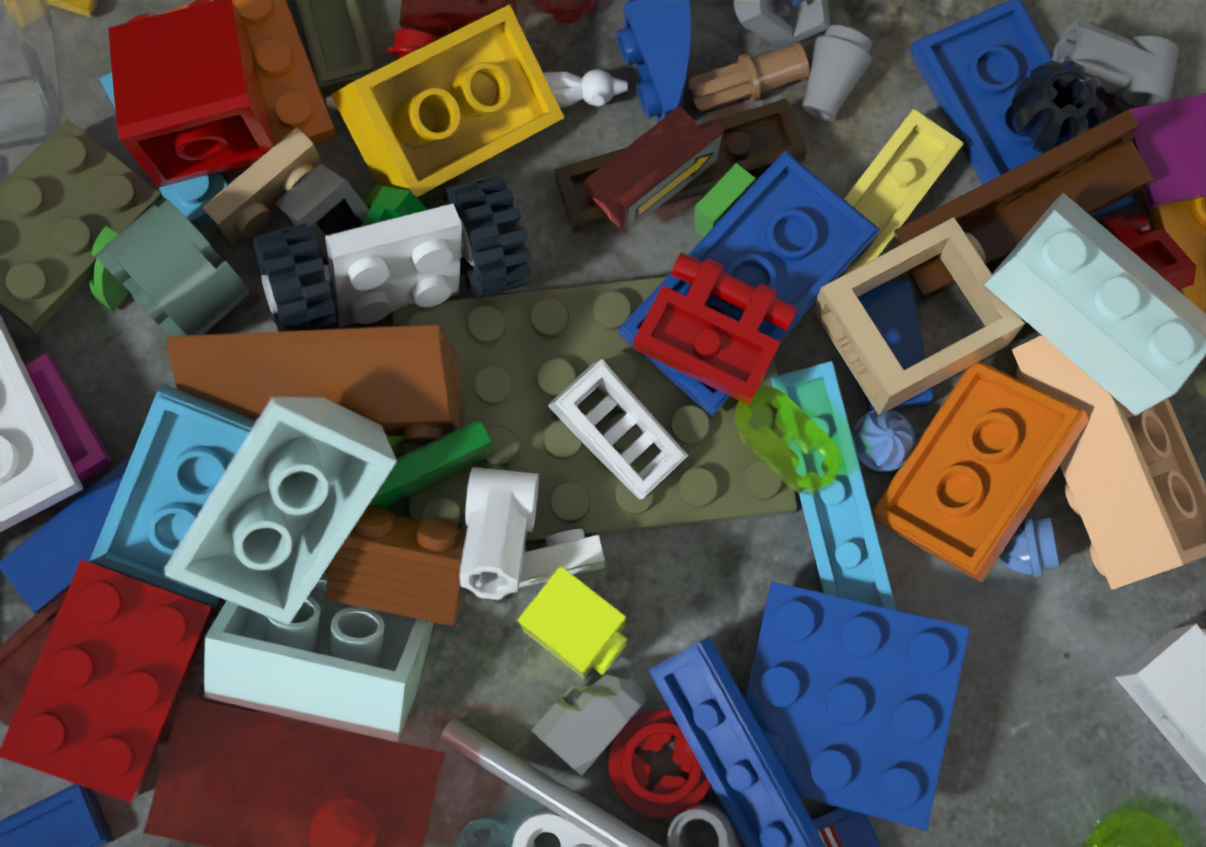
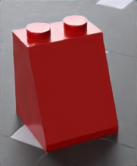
(188, 92)

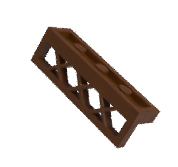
(1088, 169)

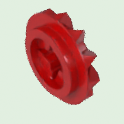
(631, 774)

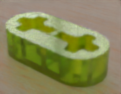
(797, 429)

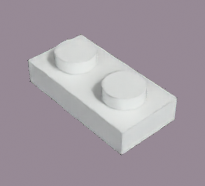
(565, 549)

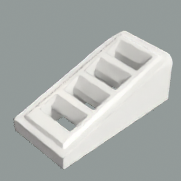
(635, 413)

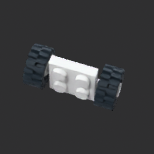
(396, 261)

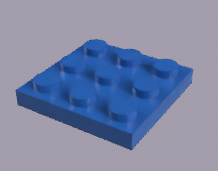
(856, 700)

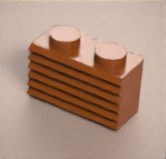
(400, 567)

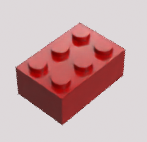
(106, 682)

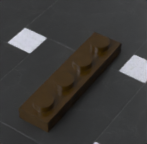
(749, 139)

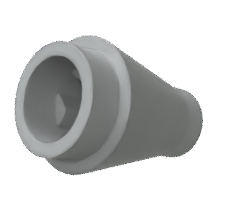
(835, 69)

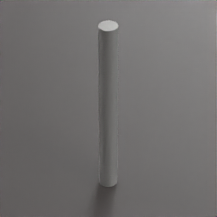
(542, 787)

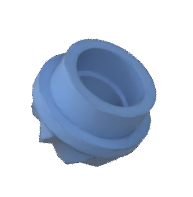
(883, 440)
(1032, 547)

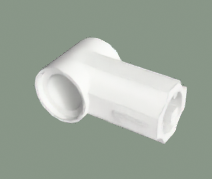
(498, 517)

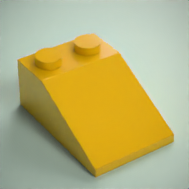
(449, 105)

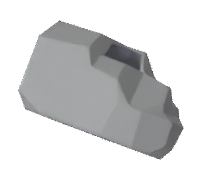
(589, 719)

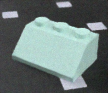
(1102, 307)
(284, 506)
(324, 668)

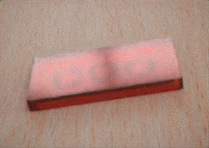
(288, 784)

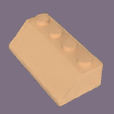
(1124, 473)

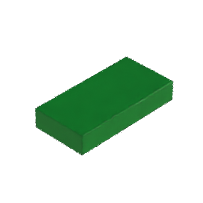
(434, 463)

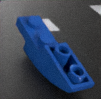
(658, 43)

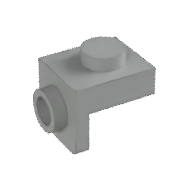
(782, 22)

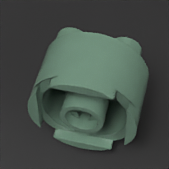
(173, 271)

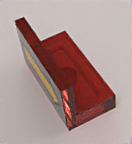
(654, 168)

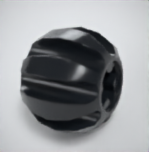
(1057, 104)

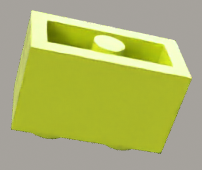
(575, 624)

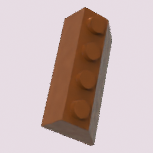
(387, 374)

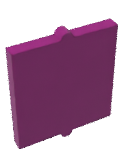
(1173, 148)

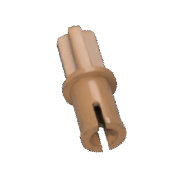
(748, 77)

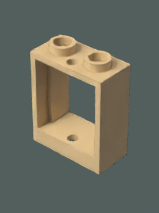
(866, 349)

